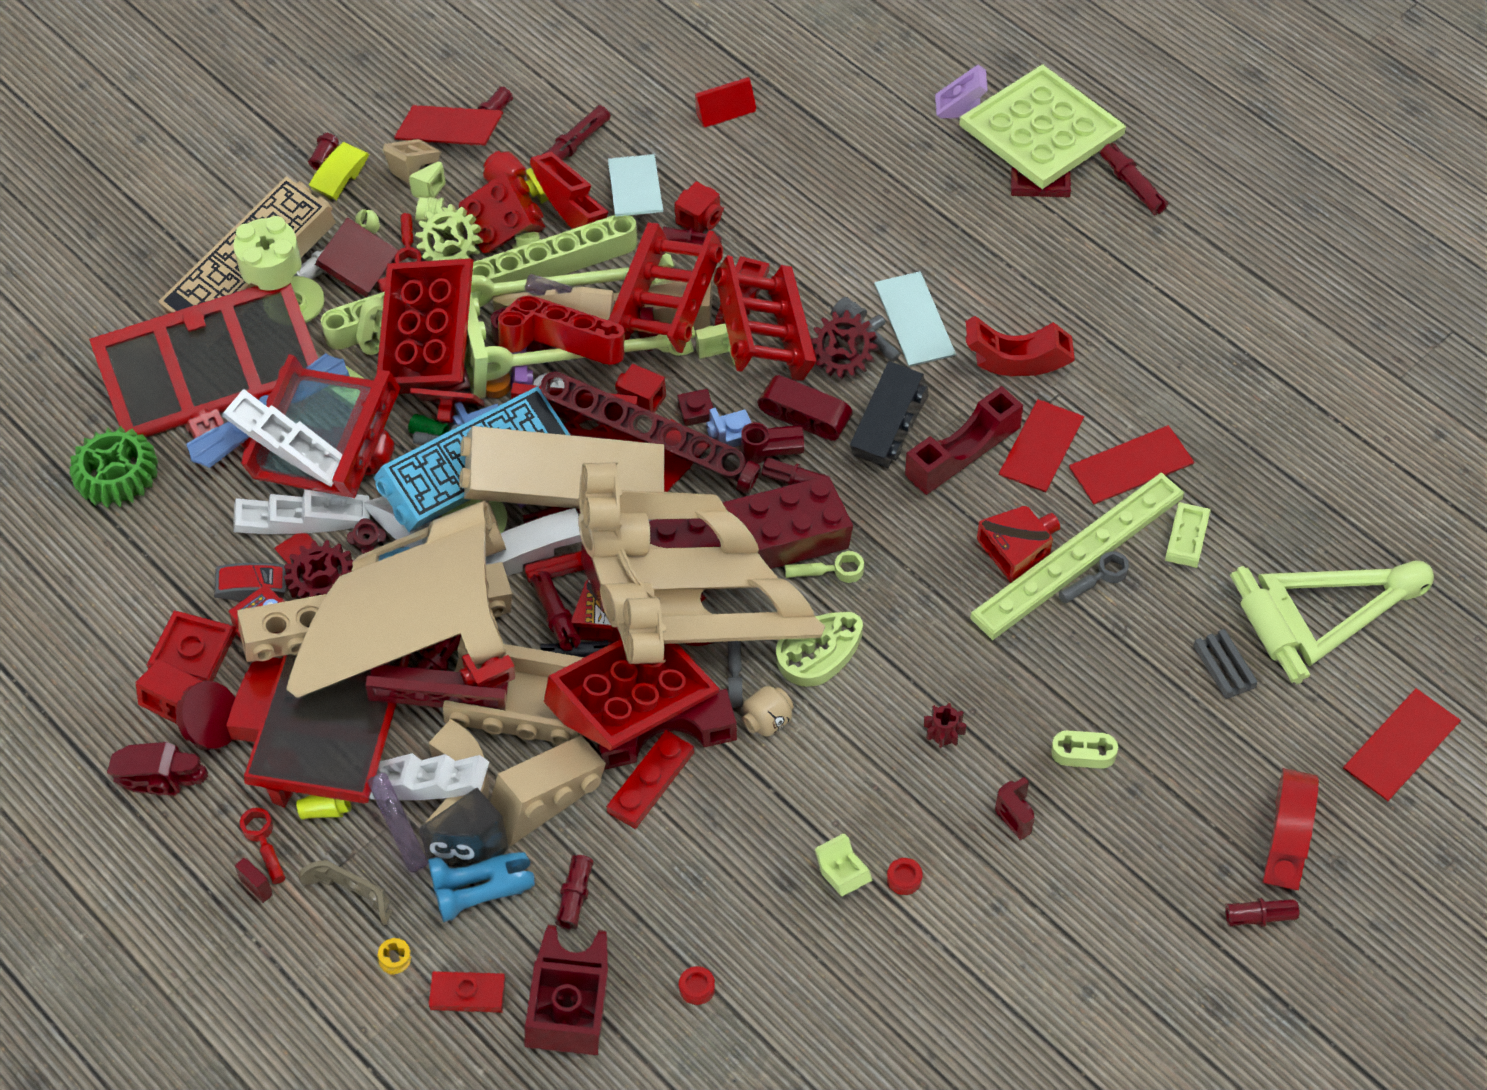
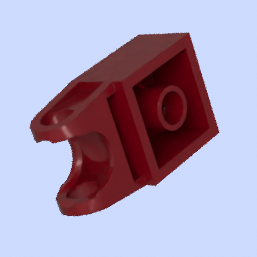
(567, 996)

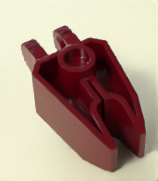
(155, 768)

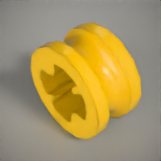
(385, 962)

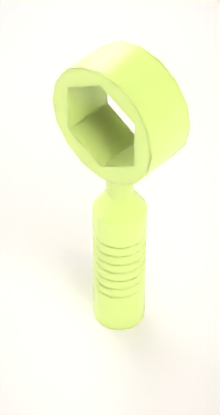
(818, 569)

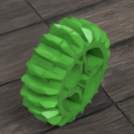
(116, 476)

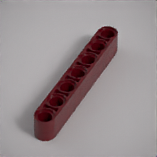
(632, 414)

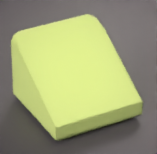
(427, 181)

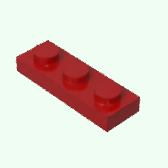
(650, 779)

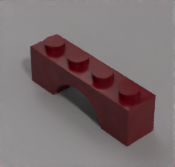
(938, 460)
(708, 722)

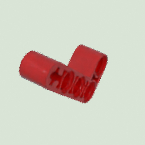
(560, 327)

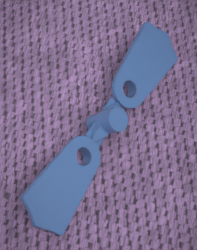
(221, 440)

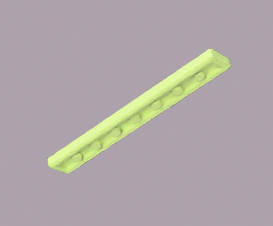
(1076, 556)

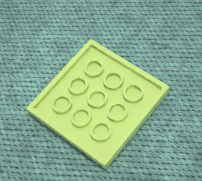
(1042, 126)

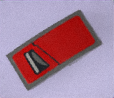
(243, 579)

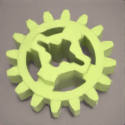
(452, 226)

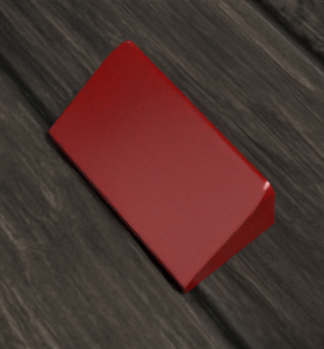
(725, 102)

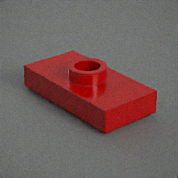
(467, 991)

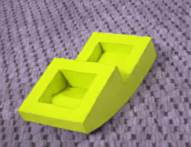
(336, 170)

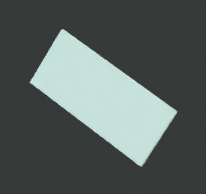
(635, 185)
(914, 319)

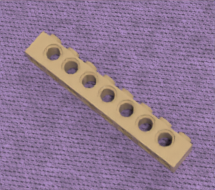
(292, 618)

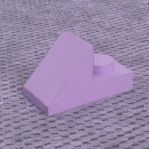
(962, 94)

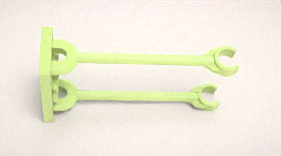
(503, 360)

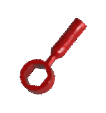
(407, 240)
(266, 850)

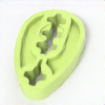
(827, 662)

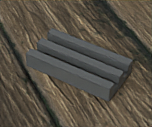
(1223, 638)

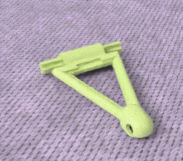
(1284, 629)

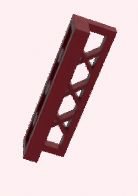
(429, 688)

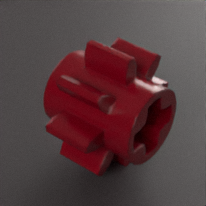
(945, 716)

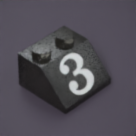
(465, 832)

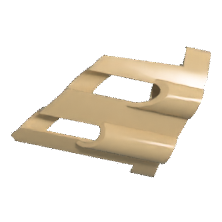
(657, 590)

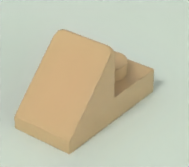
(408, 156)

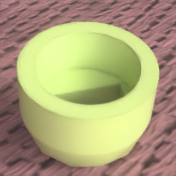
(372, 223)

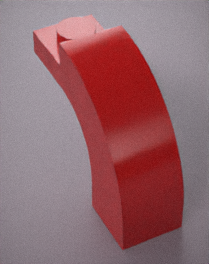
(1022, 354)
(1292, 828)

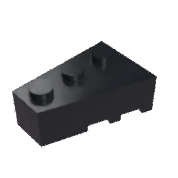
(890, 415)

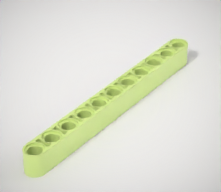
(543, 258)

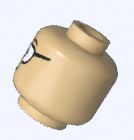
(767, 711)

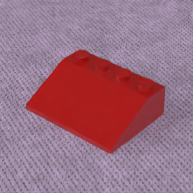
(425, 322)
(621, 700)

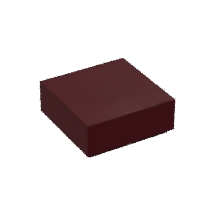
(253, 879)

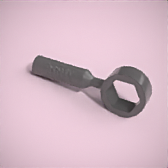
(1090, 580)
(735, 668)

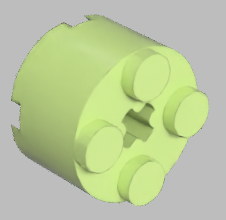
(267, 253)

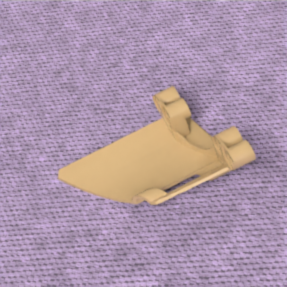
(406, 602)

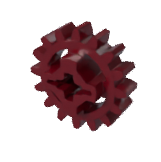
(852, 336)
(318, 569)

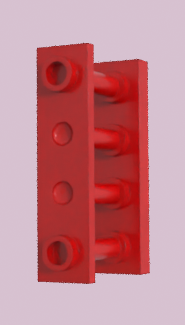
(646, 269)
(785, 306)

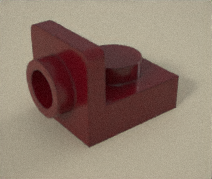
(1015, 810)

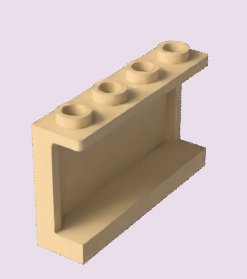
(525, 710)

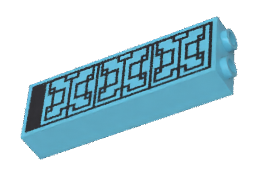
(427, 478)

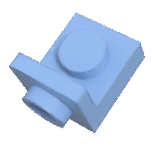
(727, 427)

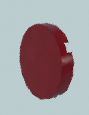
(204, 715)

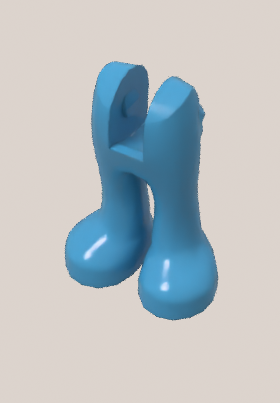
(505, 879)

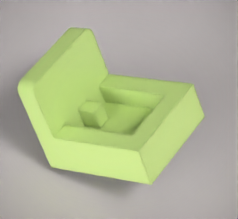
(712, 341)
(841, 865)

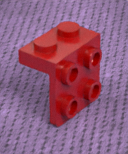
(503, 211)

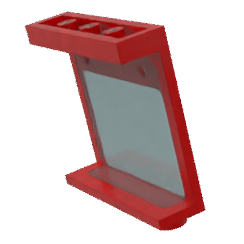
(339, 410)

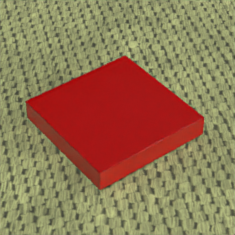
(194, 645)

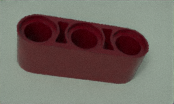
(806, 407)

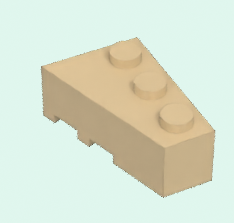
(545, 786)

